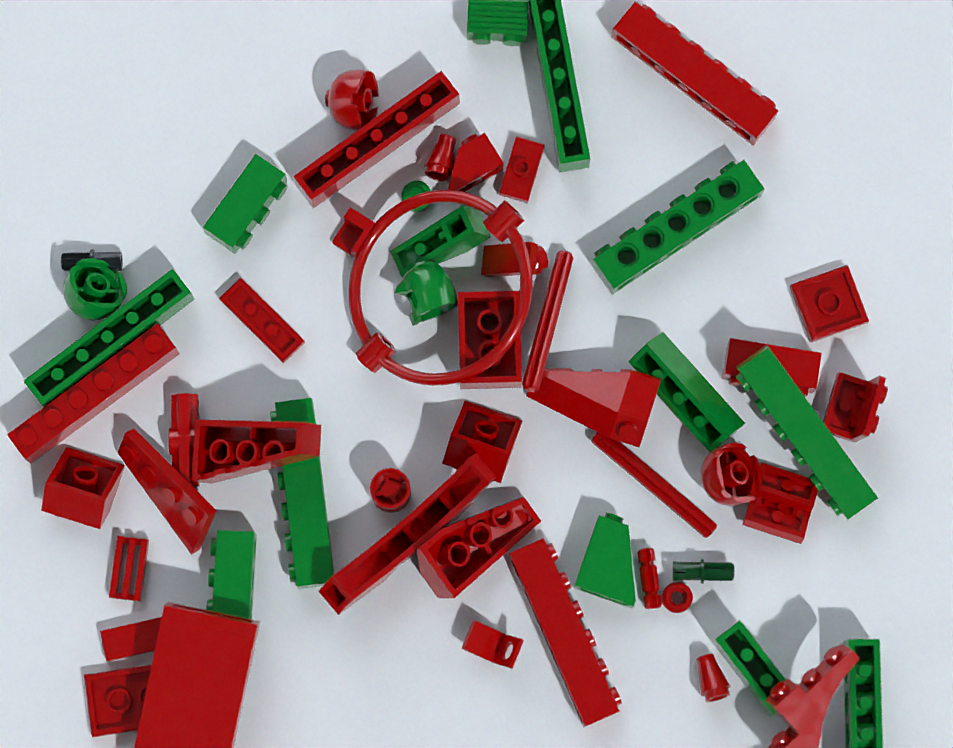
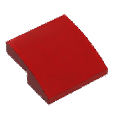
(781, 504)

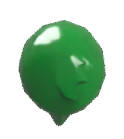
(428, 291)

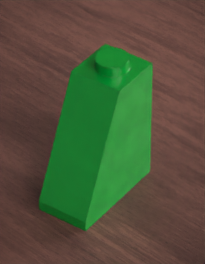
(608, 563)

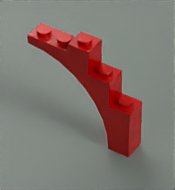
(402, 541)
(806, 703)

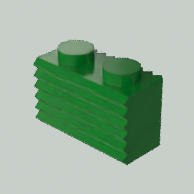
(497, 21)

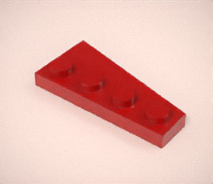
(171, 493)

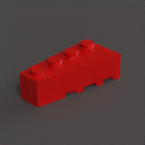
(245, 447)

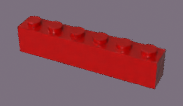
(694, 72)
(377, 139)
(93, 394)
(564, 633)

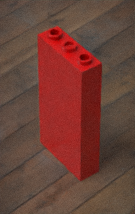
(197, 679)

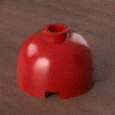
(352, 98)
(731, 475)

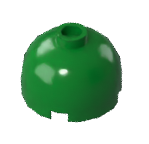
(94, 289)

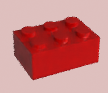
(482, 323)

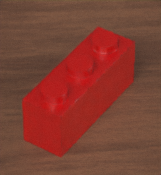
(799, 364)

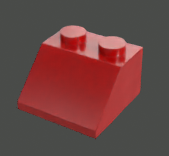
(484, 433)
(82, 487)

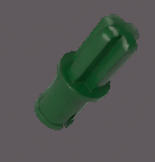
(703, 571)

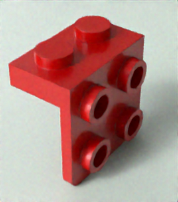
(854, 406)

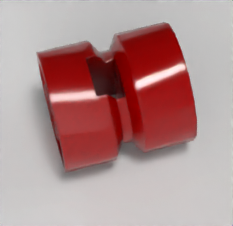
(390, 490)

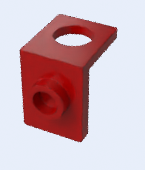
(491, 644)

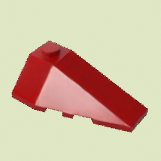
(603, 401)
(469, 547)

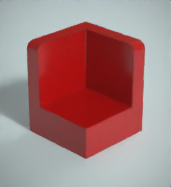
(353, 232)

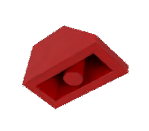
(474, 163)

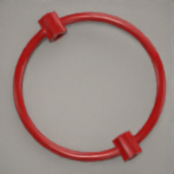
(501, 223)

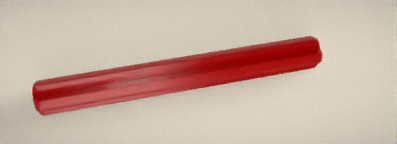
(547, 321)
(655, 484)

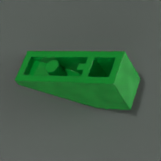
(442, 240)

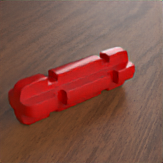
(649, 578)

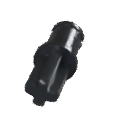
(114, 259)

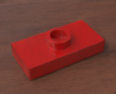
(521, 169)

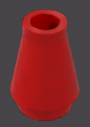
(441, 159)
(711, 679)

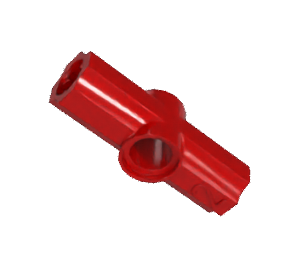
(181, 434)

